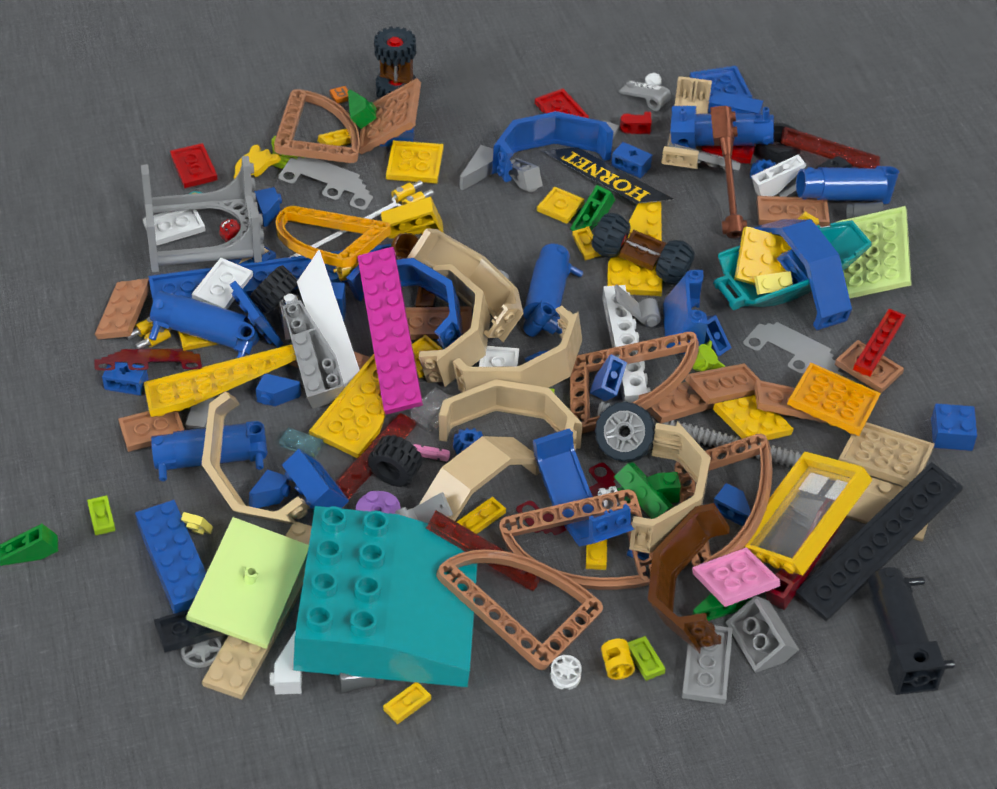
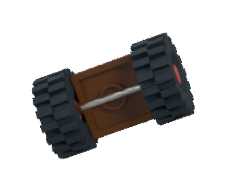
(396, 53)

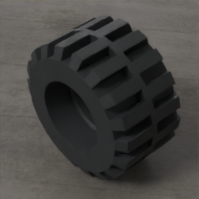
(273, 289)
(395, 460)

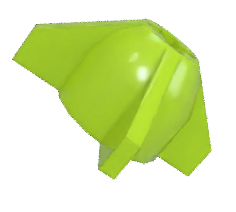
(706, 358)

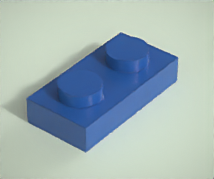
(792, 263)

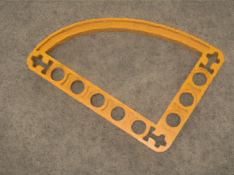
(373, 233)

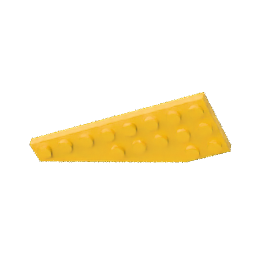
(636, 278)
(197, 385)
(355, 414)

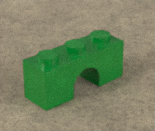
(650, 500)

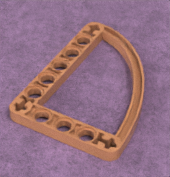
(284, 140)
(651, 398)
(763, 494)
(536, 568)
(596, 583)

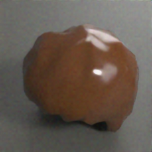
(403, 244)

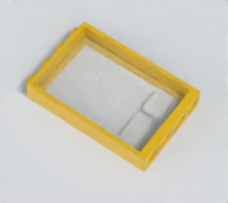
(807, 511)

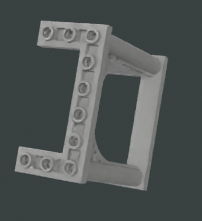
(239, 192)

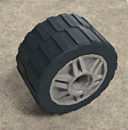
(610, 428)

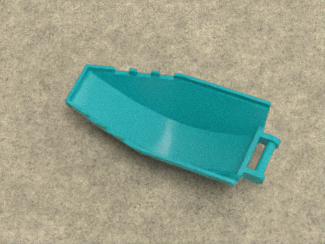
(843, 236)

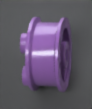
(378, 501)

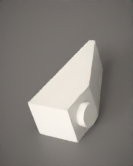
(777, 177)
(284, 678)

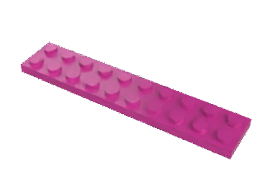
(389, 331)

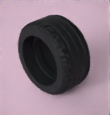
(777, 153)

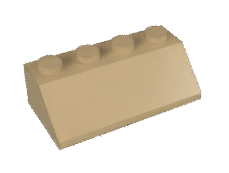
(874, 499)

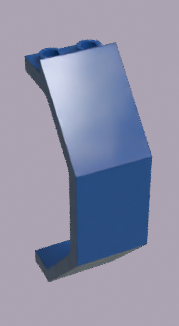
(547, 130)
(822, 268)
(416, 273)
(567, 483)

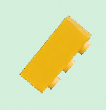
(413, 217)

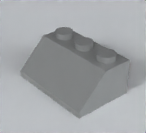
(761, 635)

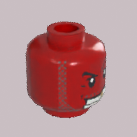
(229, 229)

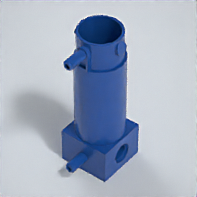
(696, 129)

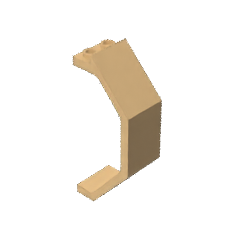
(689, 93)
(500, 294)
(469, 347)
(541, 371)
(508, 398)
(677, 445)
(211, 462)
(476, 467)

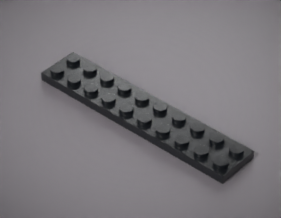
(878, 541)

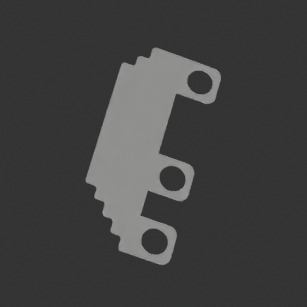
(332, 175)
(801, 346)

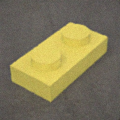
(772, 282)
(196, 523)

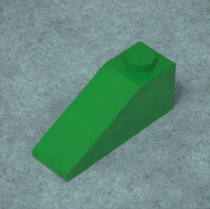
(361, 110)
(594, 209)
(666, 483)
(29, 546)
(715, 609)

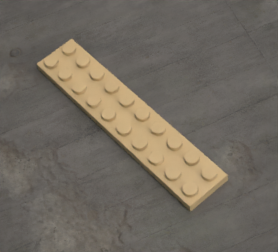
(240, 660)

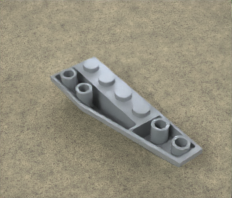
(314, 357)

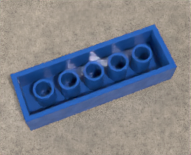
(172, 553)

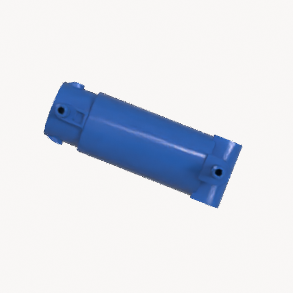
(847, 183)
(547, 290)
(202, 321)
(186, 447)

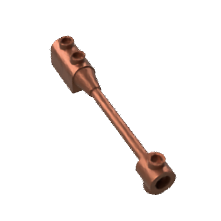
(723, 135)

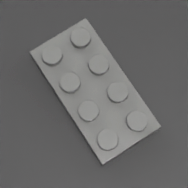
(709, 159)
(708, 672)

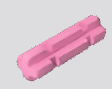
(433, 453)

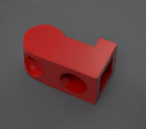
(636, 123)

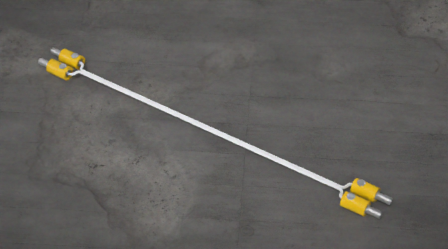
(404, 193)

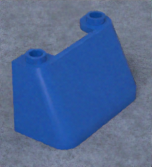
(678, 306)

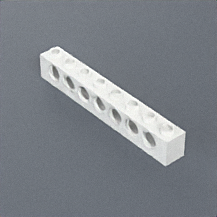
(622, 333)

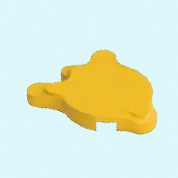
(260, 160)

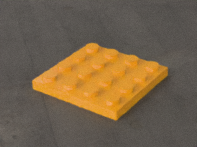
(834, 399)

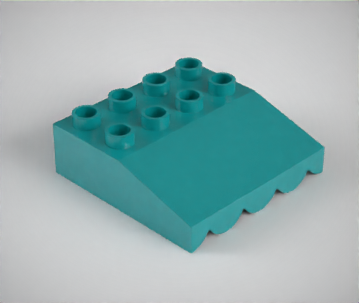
(377, 601)

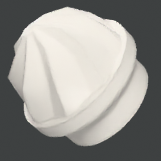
(653, 79)

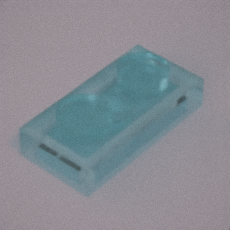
(297, 440)

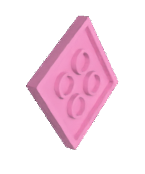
(736, 576)

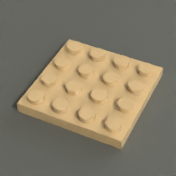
(887, 454)

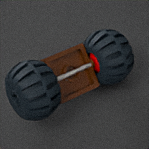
(612, 240)

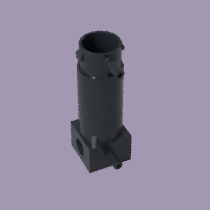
(914, 661)

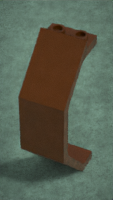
(670, 559)

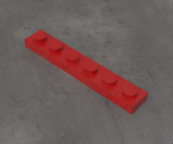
(879, 342)

